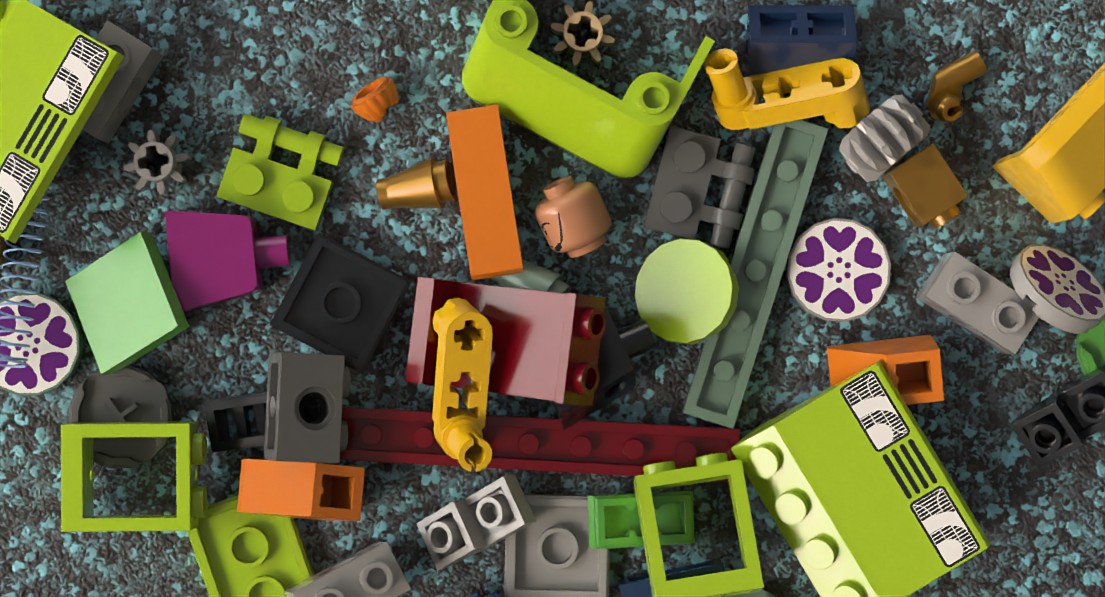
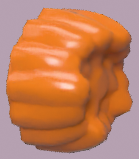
(375, 99)

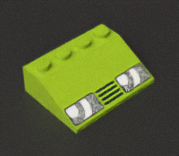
(46, 96)
(860, 491)

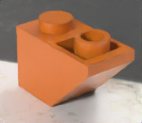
(909, 362)
(301, 490)

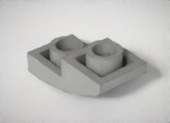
(476, 522)

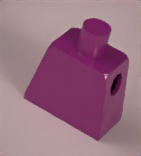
(219, 257)

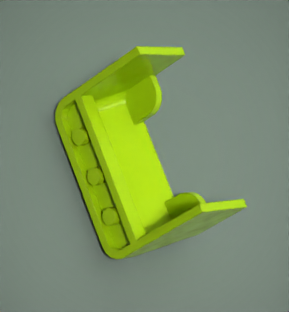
(563, 107)

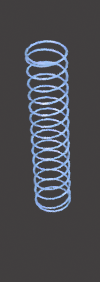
(12, 275)

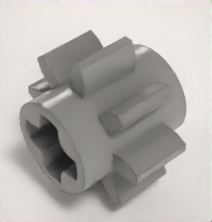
(146, 154)

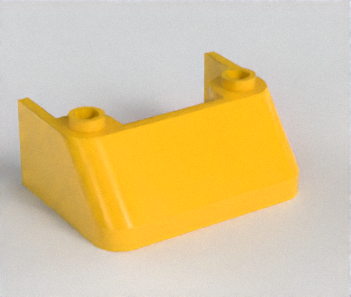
(1065, 161)

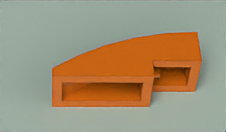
(484, 192)

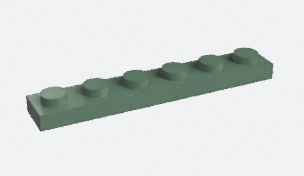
(758, 265)

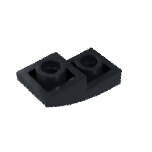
(1064, 419)

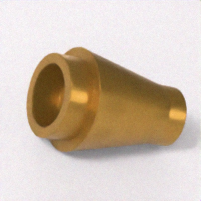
(419, 186)

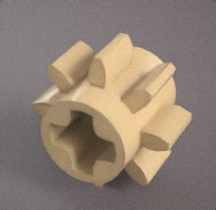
(573, 23)

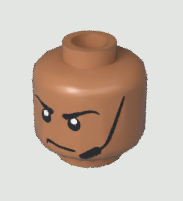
(573, 217)

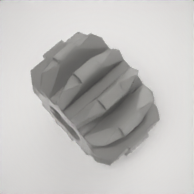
(884, 138)

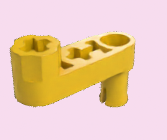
(816, 89)
(457, 428)

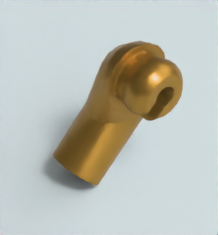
(948, 83)

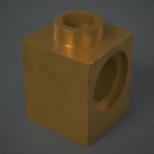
(926, 188)

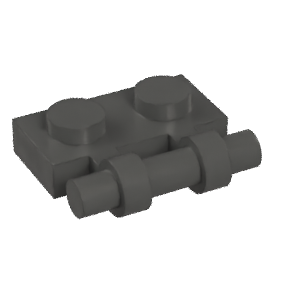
(683, 185)

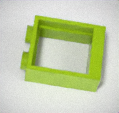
(78, 476)
(720, 584)

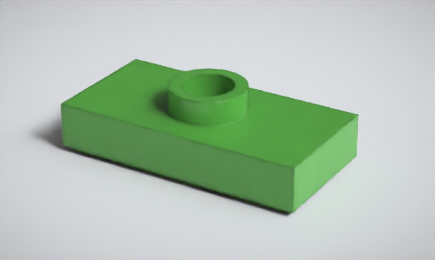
(616, 520)

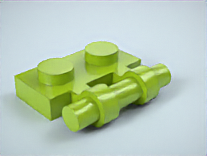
(274, 187)

